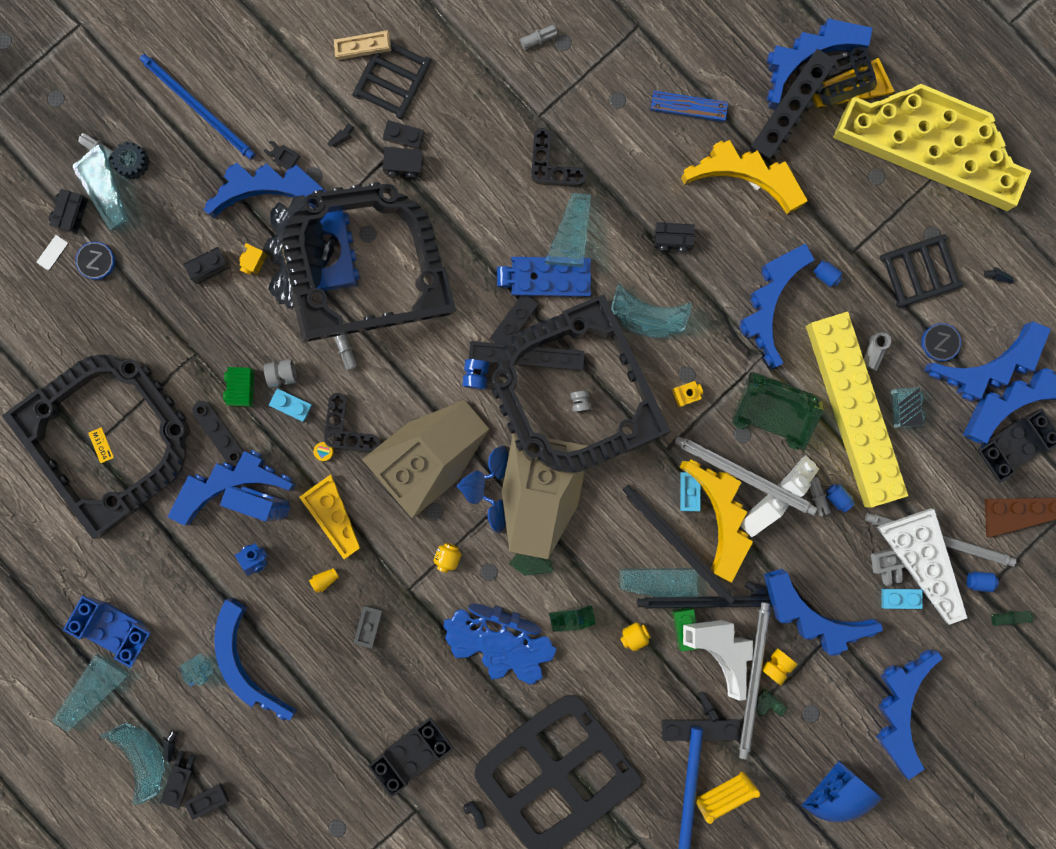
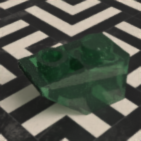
(531, 565)
(572, 618)

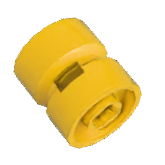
(779, 666)

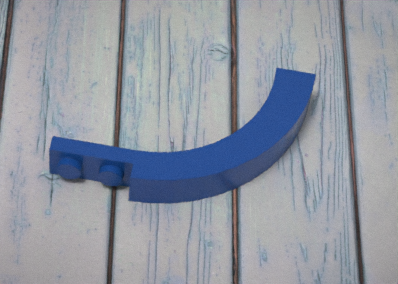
(231, 666)

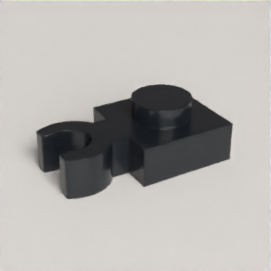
(283, 157)

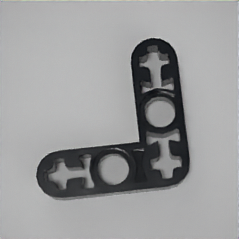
(860, 78)
(548, 179)
(338, 430)

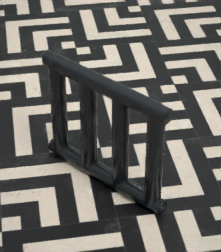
(407, 95)
(905, 253)

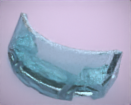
(649, 319)
(143, 756)

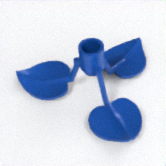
(473, 487)

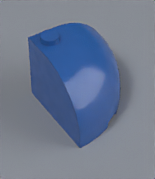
(841, 796)

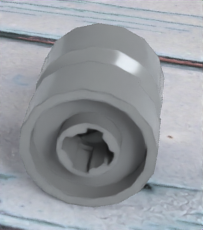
(280, 373)

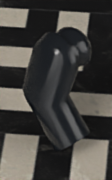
(471, 807)

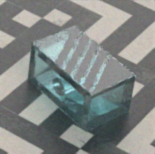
(907, 407)

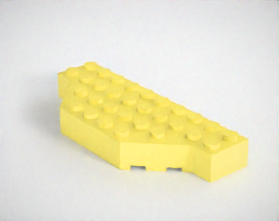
(937, 140)

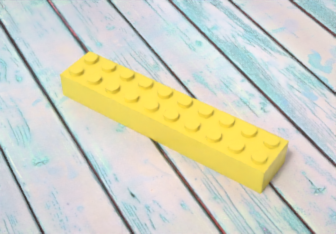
(856, 410)

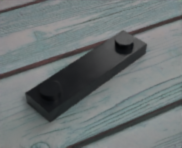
(681, 729)

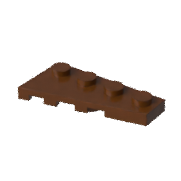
(1017, 513)

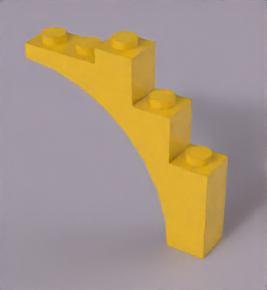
(726, 162)
(732, 543)

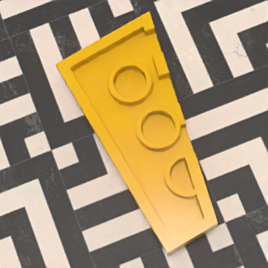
(883, 84)
(330, 513)

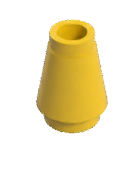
(323, 580)

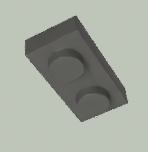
(368, 626)

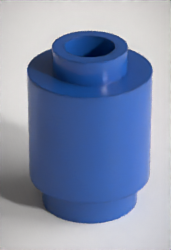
(828, 273)
(840, 497)
(982, 581)

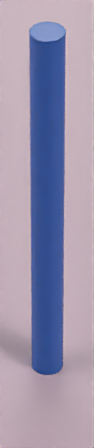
(690, 788)

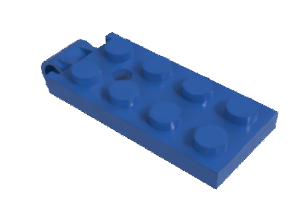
(550, 281)

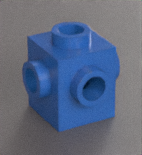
(252, 559)

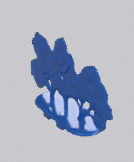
(501, 648)

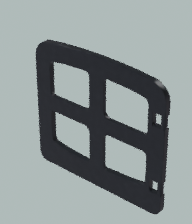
(555, 774)

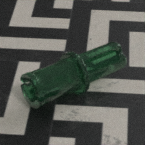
(1011, 618)

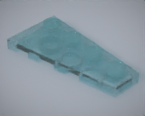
(100, 185)
(570, 241)
(659, 581)
(92, 687)

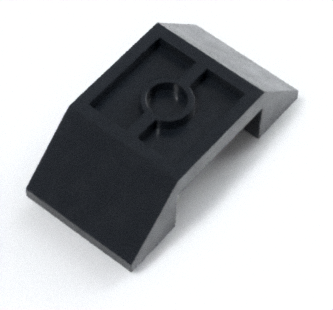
(1018, 444)
(410, 756)

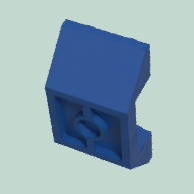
(108, 628)

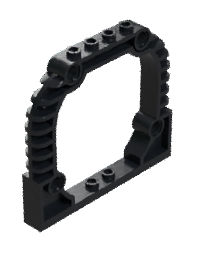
(599, 320)
(320, 321)
(30, 423)

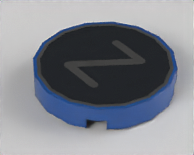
(95, 260)
(941, 342)

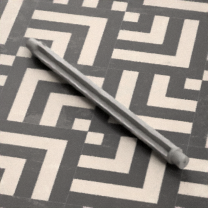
(746, 476)
(952, 543)
(754, 680)

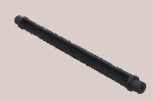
(681, 547)
(701, 602)

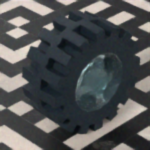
(126, 154)

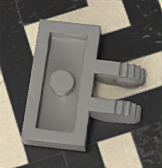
(885, 563)

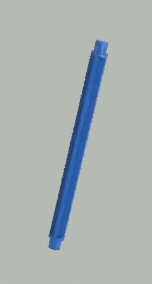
(197, 106)

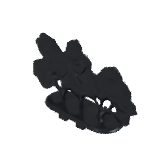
(313, 244)

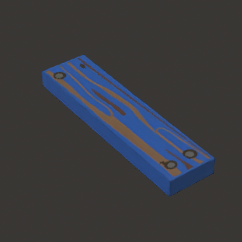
(689, 106)

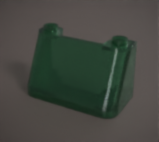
(778, 409)

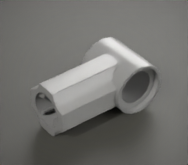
(874, 352)

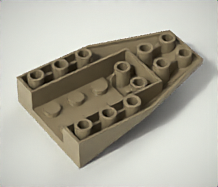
(427, 455)
(538, 500)

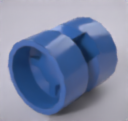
(472, 380)

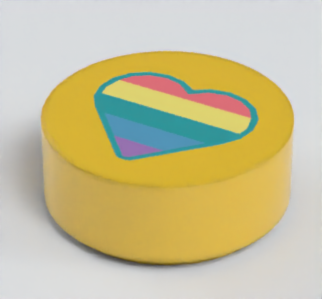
(323, 452)

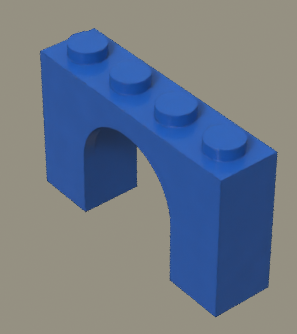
(343, 272)
(255, 503)

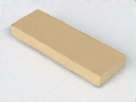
(362, 45)

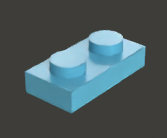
(290, 405)
(689, 493)
(901, 598)

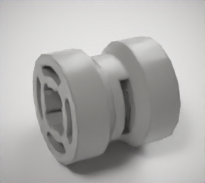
(580, 396)

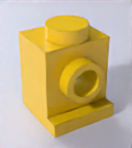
(252, 260)
(681, 396)

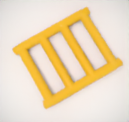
(727, 797)

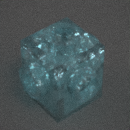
(196, 670)

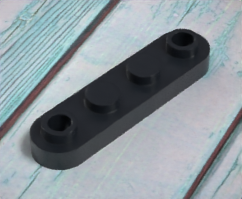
(218, 432)

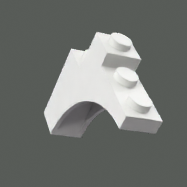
(771, 508)
(730, 652)

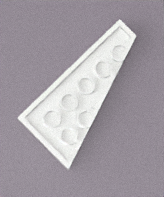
(923, 552)

